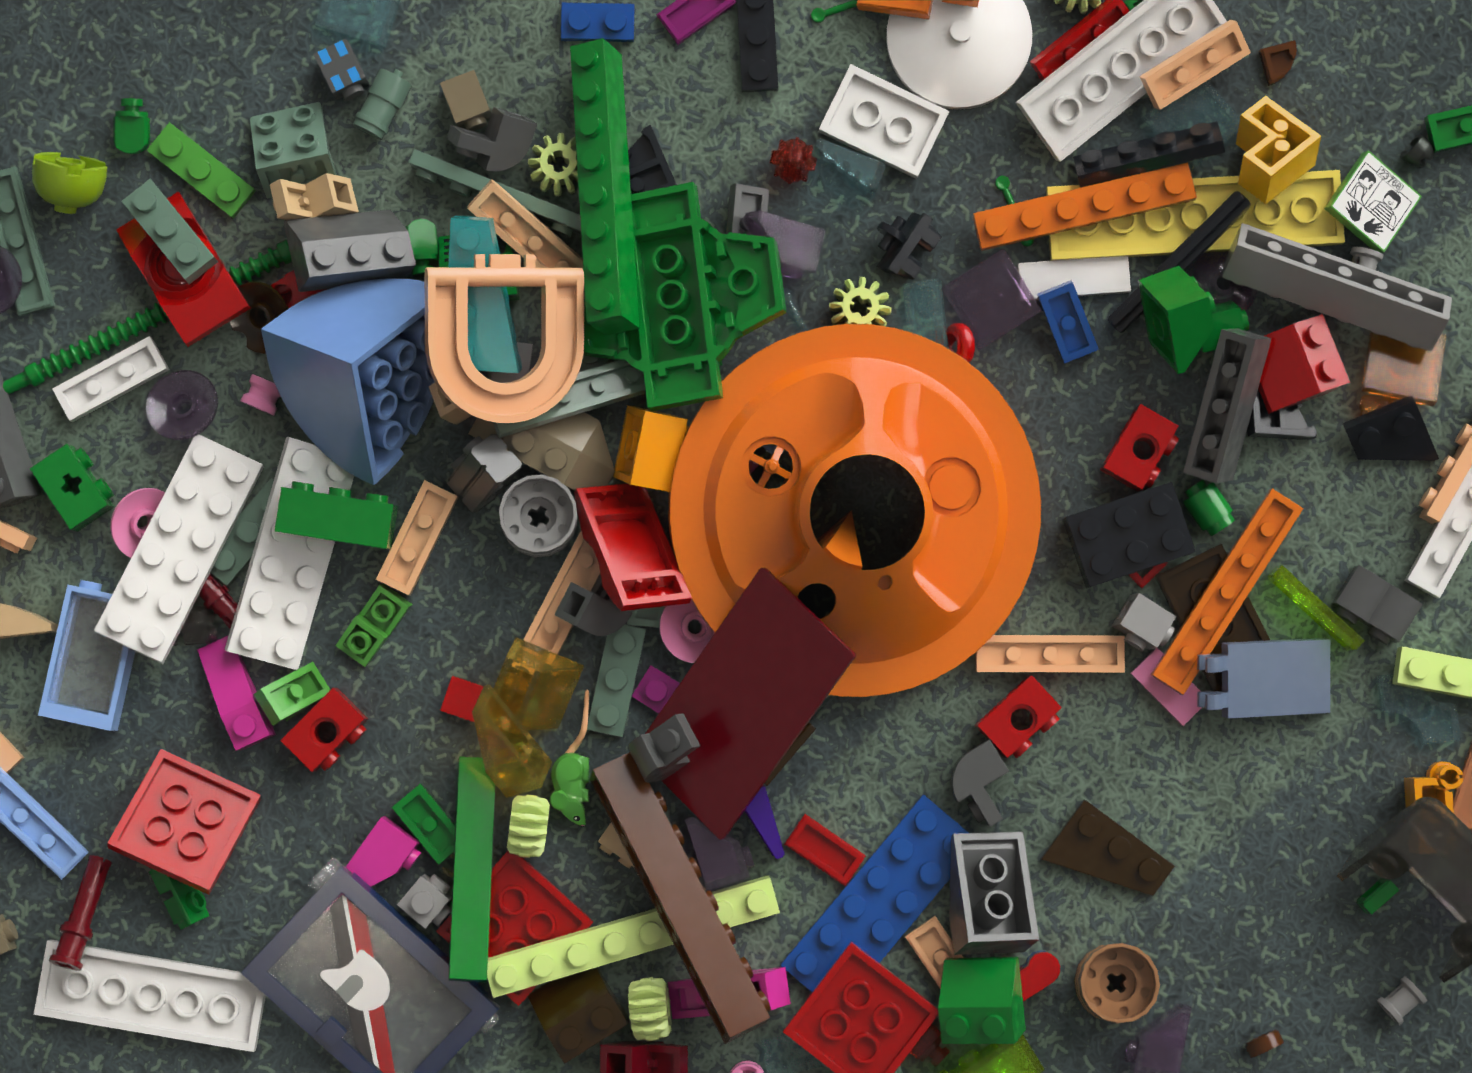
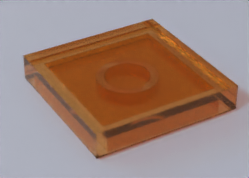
(1403, 370)

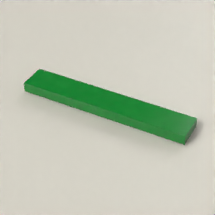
(471, 872)

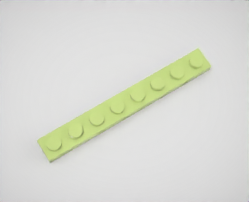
(617, 940)

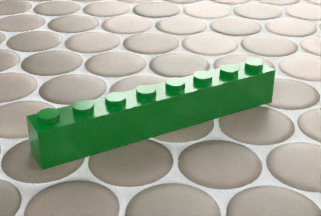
(604, 187)

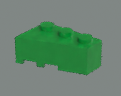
(336, 516)

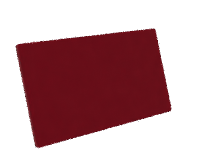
(751, 698)

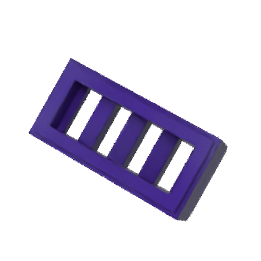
(762, 817)

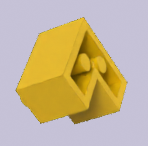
(1276, 149)

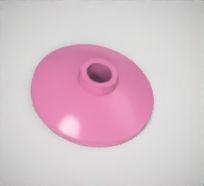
(126, 515)
(678, 638)

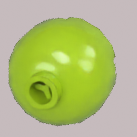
(68, 181)

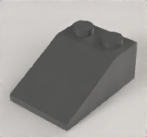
(991, 894)

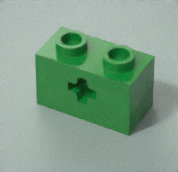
(55, 476)

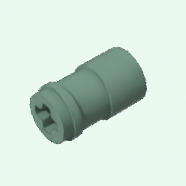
(383, 100)

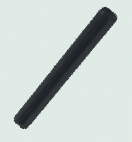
(1185, 254)

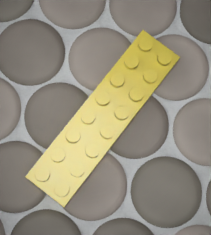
(1292, 214)

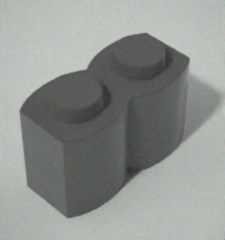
(1376, 605)

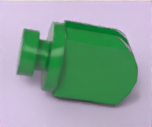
(131, 127)
(424, 244)

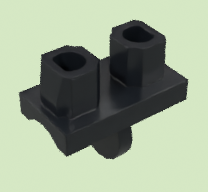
(901, 240)

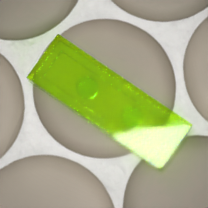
(1315, 608)

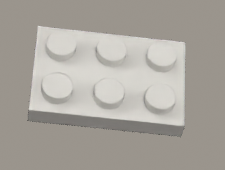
(883, 121)

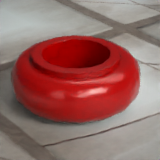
(965, 340)

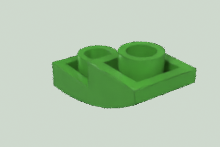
(373, 625)

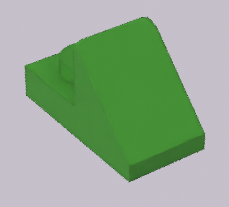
(292, 693)

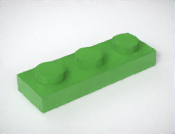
(201, 170)

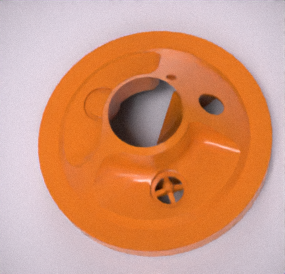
(842, 397)

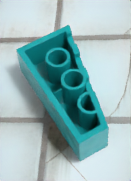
(490, 323)

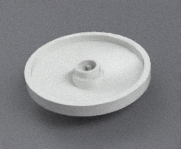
(961, 52)

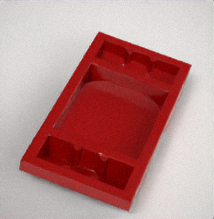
(193, 307)
(630, 547)

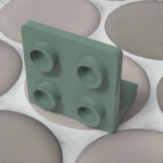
(291, 145)

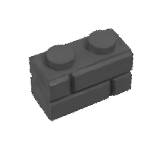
(483, 471)

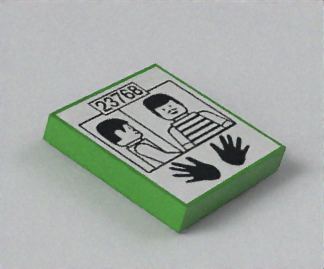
(1373, 202)

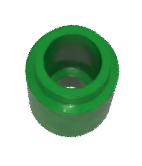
(1208, 507)

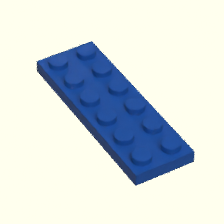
(882, 895)

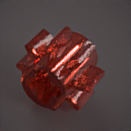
(793, 160)

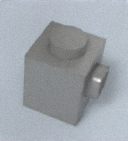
(1144, 623)
(427, 901)

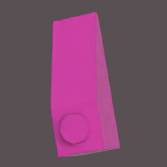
(234, 696)
(384, 852)
(770, 981)

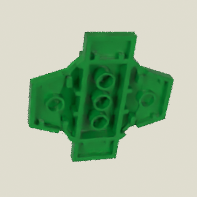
(693, 298)

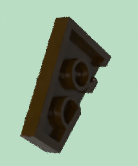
(1107, 851)

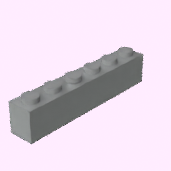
(1337, 287)

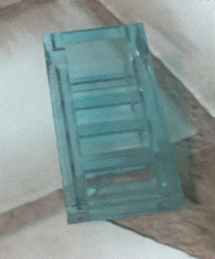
(857, 167)

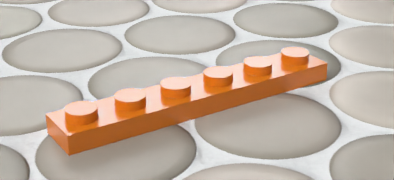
(1084, 206)
(1227, 590)

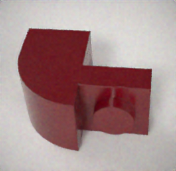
(643, 1057)

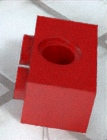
(1147, 427)
(997, 722)
(304, 737)

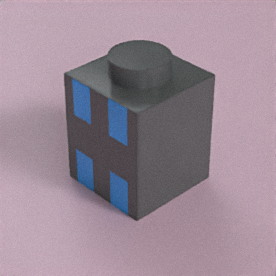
(342, 70)

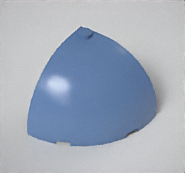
(355, 370)

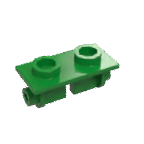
(187, 903)

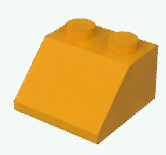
(649, 448)

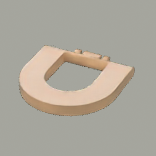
(448, 337)

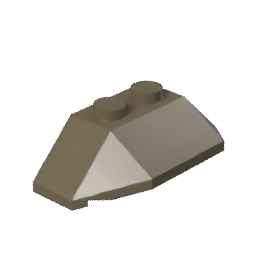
(564, 449)

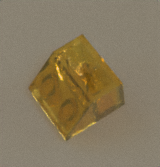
(537, 684)

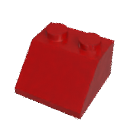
(1301, 365)

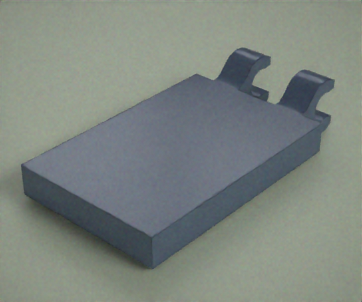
(1269, 678)

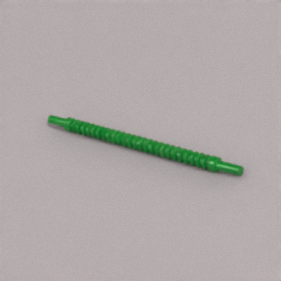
(36, 373)

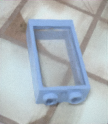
(86, 666)

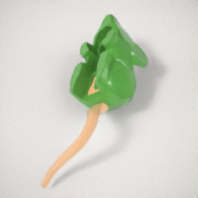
(570, 777)

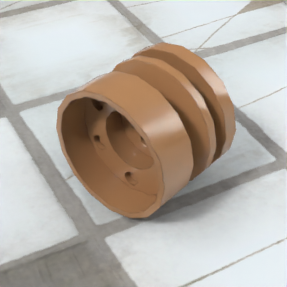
(1139, 983)

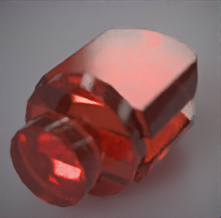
(929, 1046)

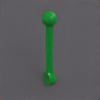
(818, 14)
(1002, 183)

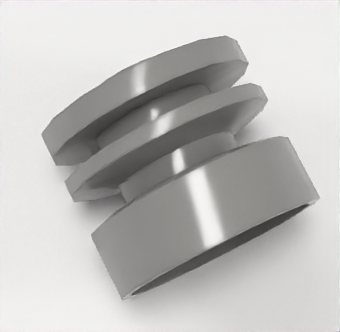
(532, 495)

